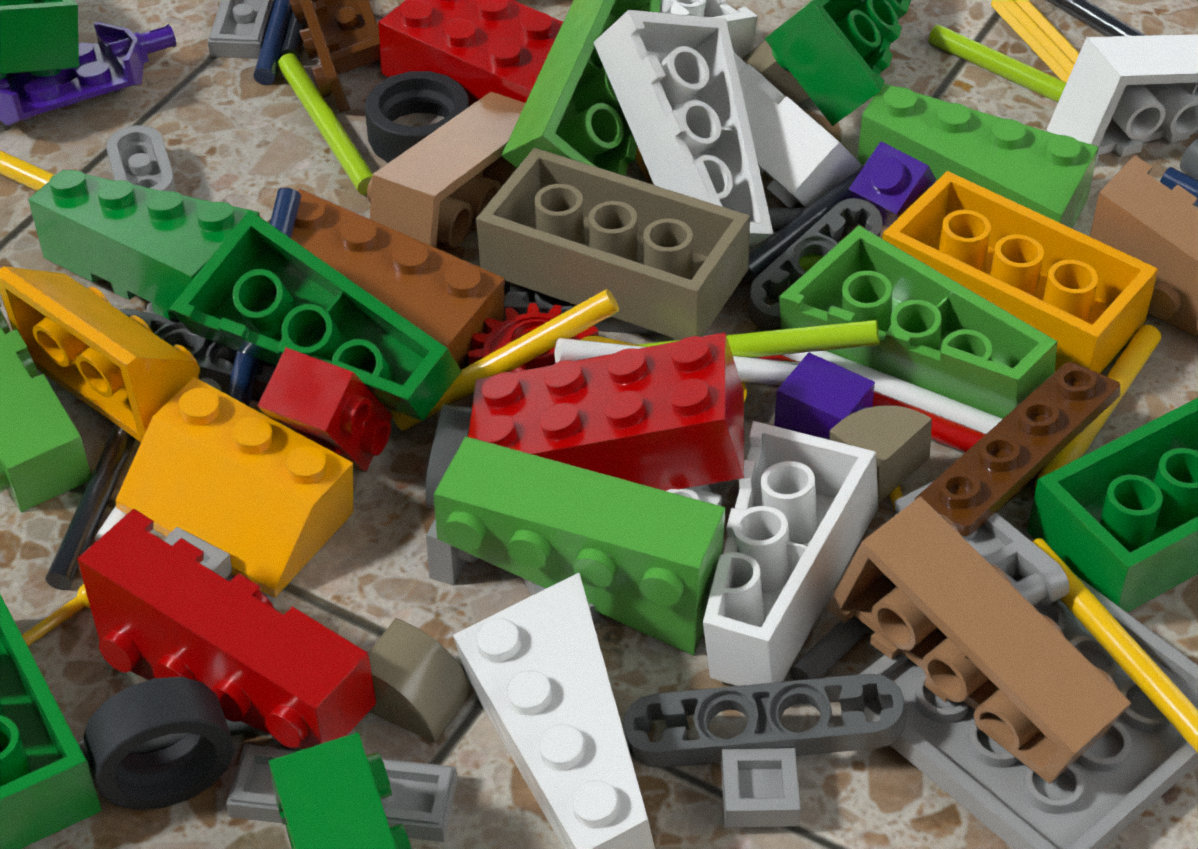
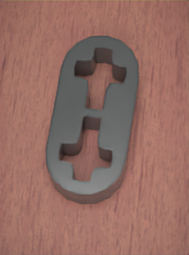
(449, 434)

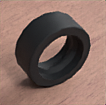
(407, 95)
(147, 713)

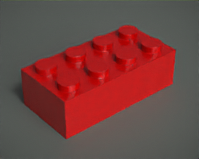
(475, 42)
(637, 414)

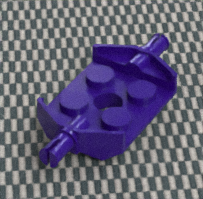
(103, 68)

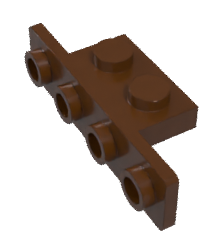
(342, 38)
(1020, 446)

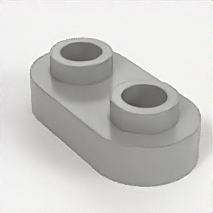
(140, 158)

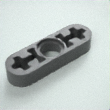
(817, 240)

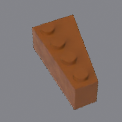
(412, 278)

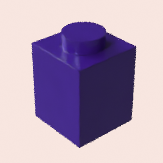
(892, 182)
(820, 397)

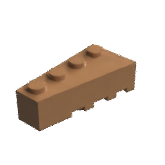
(448, 176)
(1159, 229)
(977, 640)

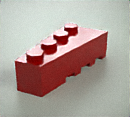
(177, 618)

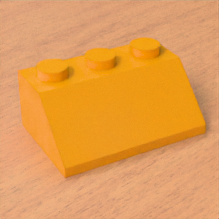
(94, 347)
(238, 484)

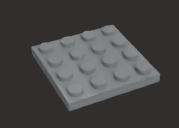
(1096, 793)

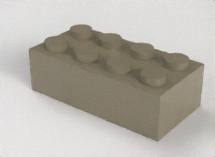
(593, 230)

